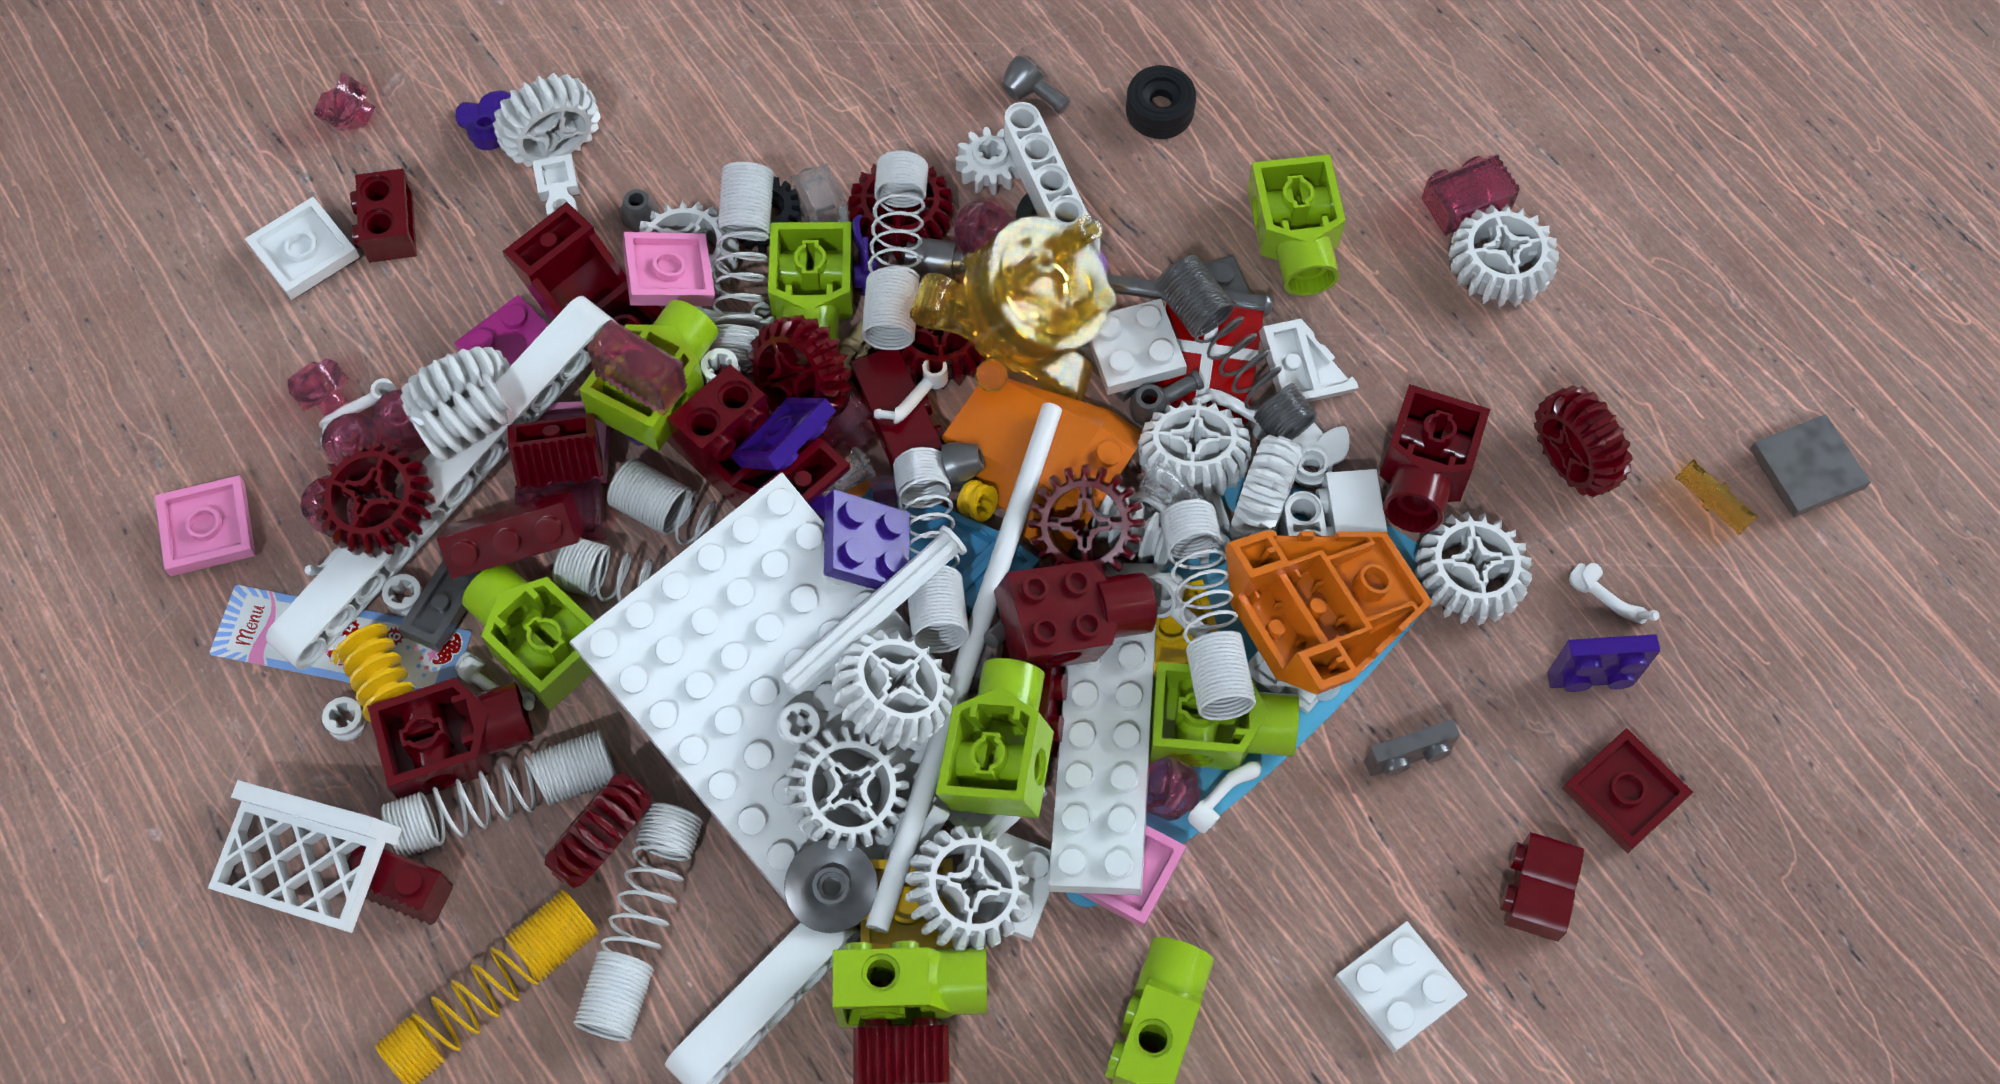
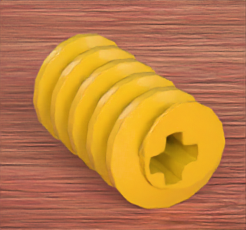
(373, 666)

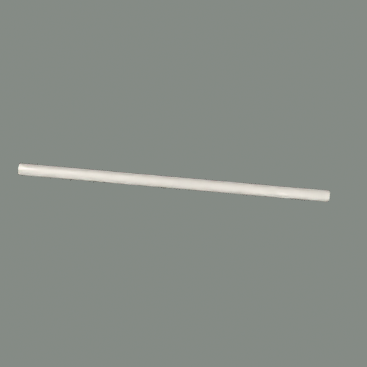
(963, 669)

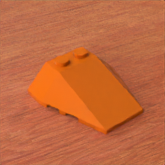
(1003, 428)
(1322, 602)

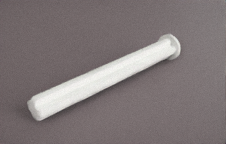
(873, 610)

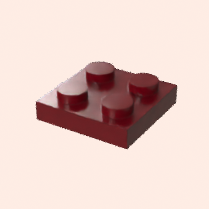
(1627, 790)

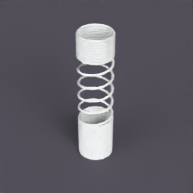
(742, 215)
(892, 289)
(655, 499)
(584, 566)
(939, 605)
(1216, 658)
(558, 771)
(618, 979)

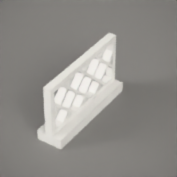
(302, 816)

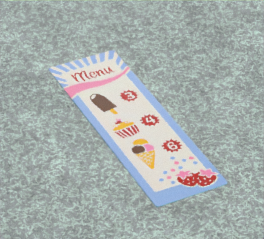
(255, 610)

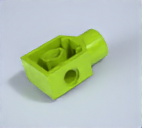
(1298, 220)
(812, 272)
(678, 331)
(530, 630)
(998, 744)
(1217, 744)
(923, 983)
(1161, 1013)

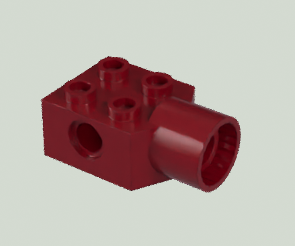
(1430, 457)
(1071, 612)
(446, 734)

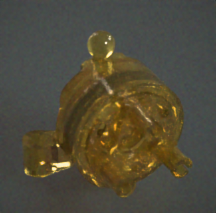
(1026, 303)

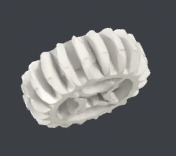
(546, 119)
(696, 221)
(1495, 266)
(450, 375)
(1219, 442)
(1266, 487)
(1463, 578)
(876, 666)
(861, 804)
(1002, 890)

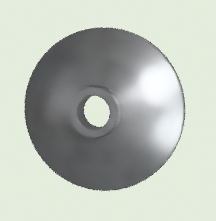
(805, 887)

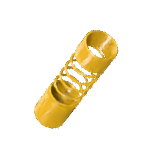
(542, 944)

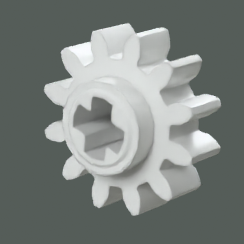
(986, 161)

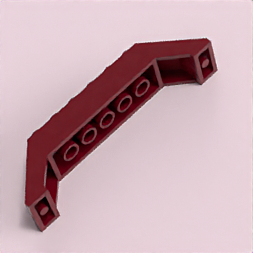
(569, 260)

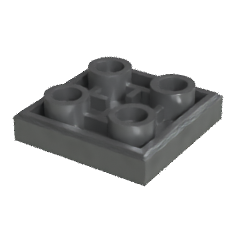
(1810, 465)

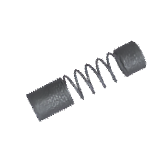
(1202, 308)

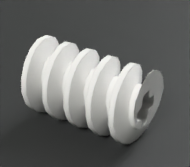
(463, 418)
(1153, 539)

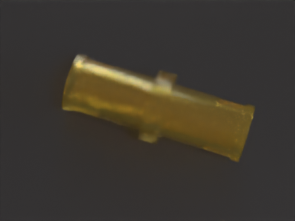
(1716, 497)

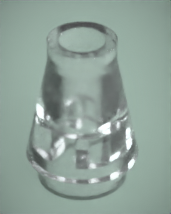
(1167, 485)

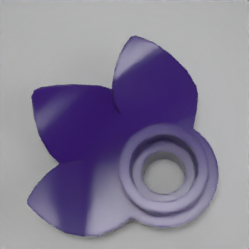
(479, 119)
(861, 271)

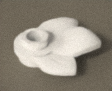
(1321, 452)

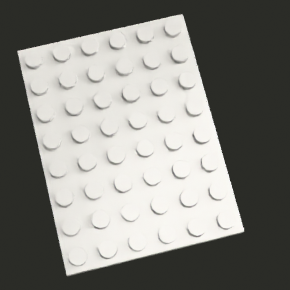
(703, 664)

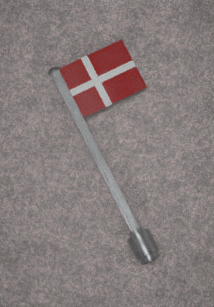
(946, 259)

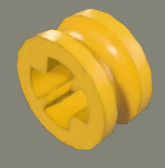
(977, 500)

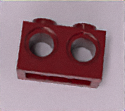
(384, 205)
(711, 411)

